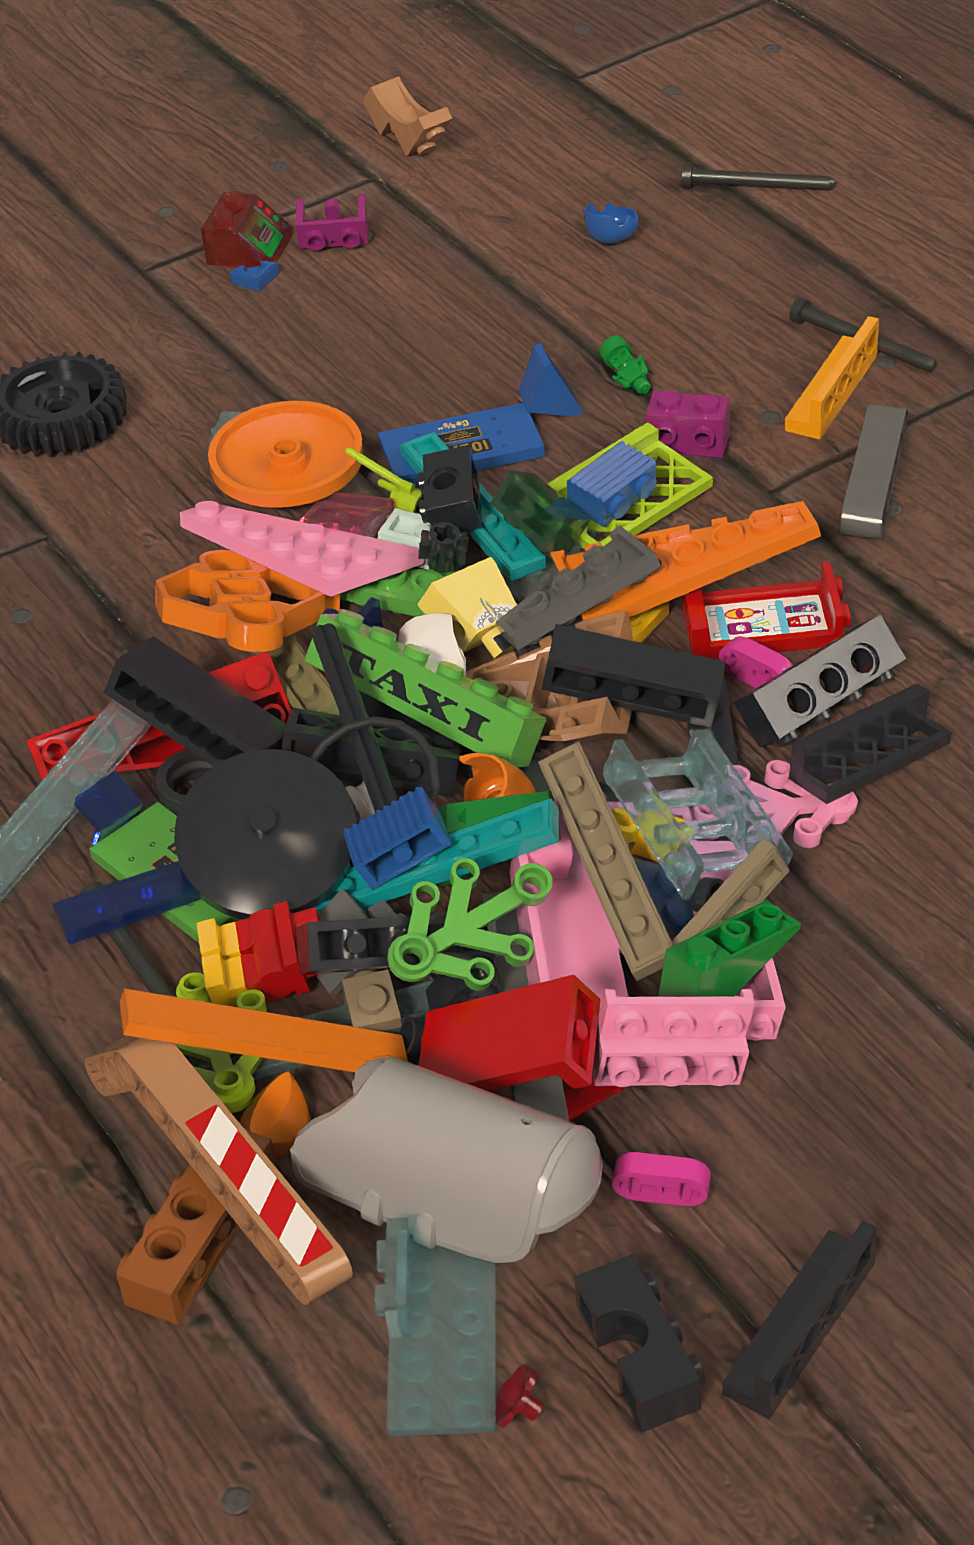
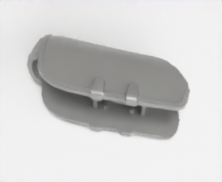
(450, 1160)

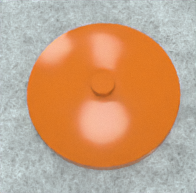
(285, 454)

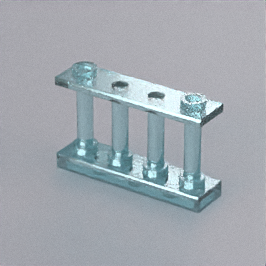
(715, 785)

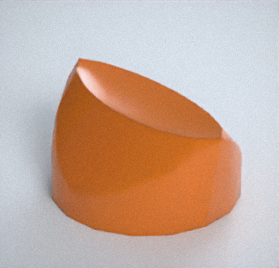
(278, 1113)

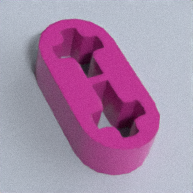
(752, 661)
(661, 1179)

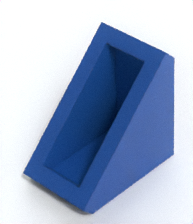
(545, 388)

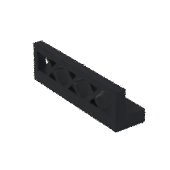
(857, 741)
(402, 757)
(801, 1320)

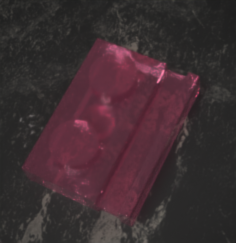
(351, 513)

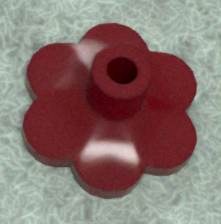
(515, 1397)

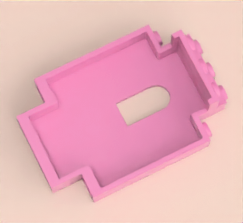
(640, 1037)

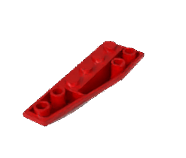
(251, 677)

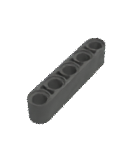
(874, 471)

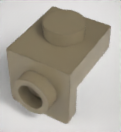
(371, 1001)

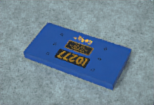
(494, 437)

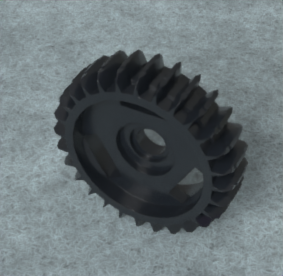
(57, 384)

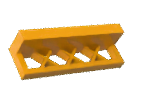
(834, 382)

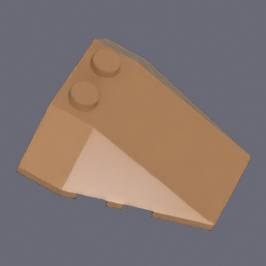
(566, 715)

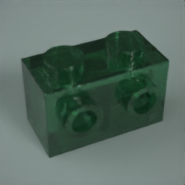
(539, 512)

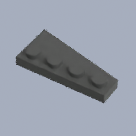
(573, 592)

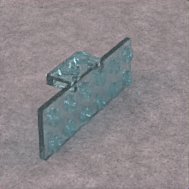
(439, 1336)

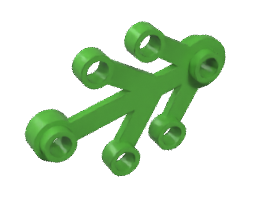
(465, 928)

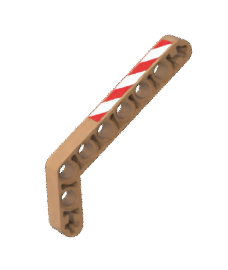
(226, 1161)

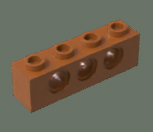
(179, 1247)

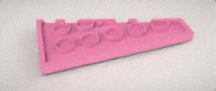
(306, 552)

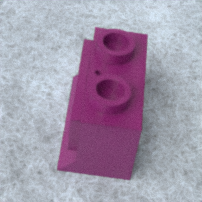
(333, 230)

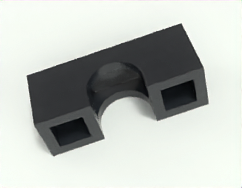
(624, 1305)

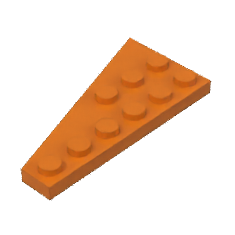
(703, 555)

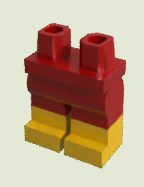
(254, 955)

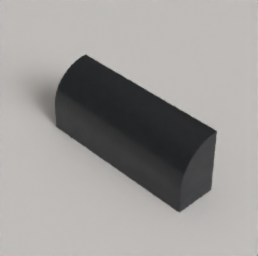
(191, 704)

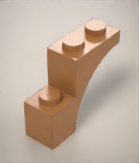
(397, 111)

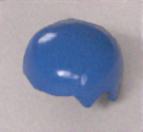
(611, 224)

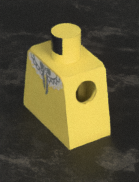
(476, 601)

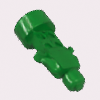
(631, 371)

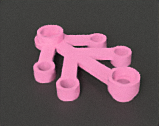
(784, 809)

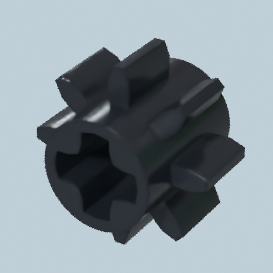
(443, 547)

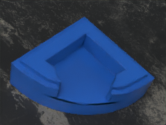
(255, 277)

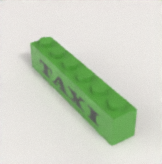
(435, 691)

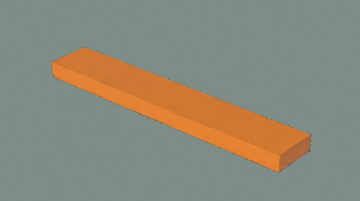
(254, 1032)

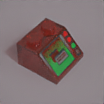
(244, 232)

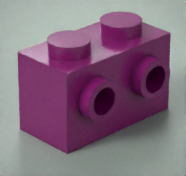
(691, 422)

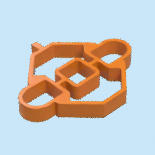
(239, 601)

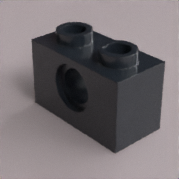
(450, 489)

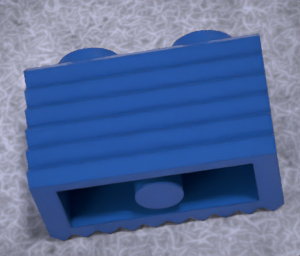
(612, 484)
(396, 838)

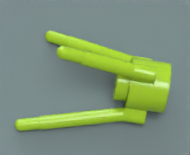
(403, 493)

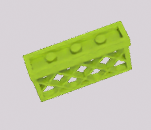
(646, 440)

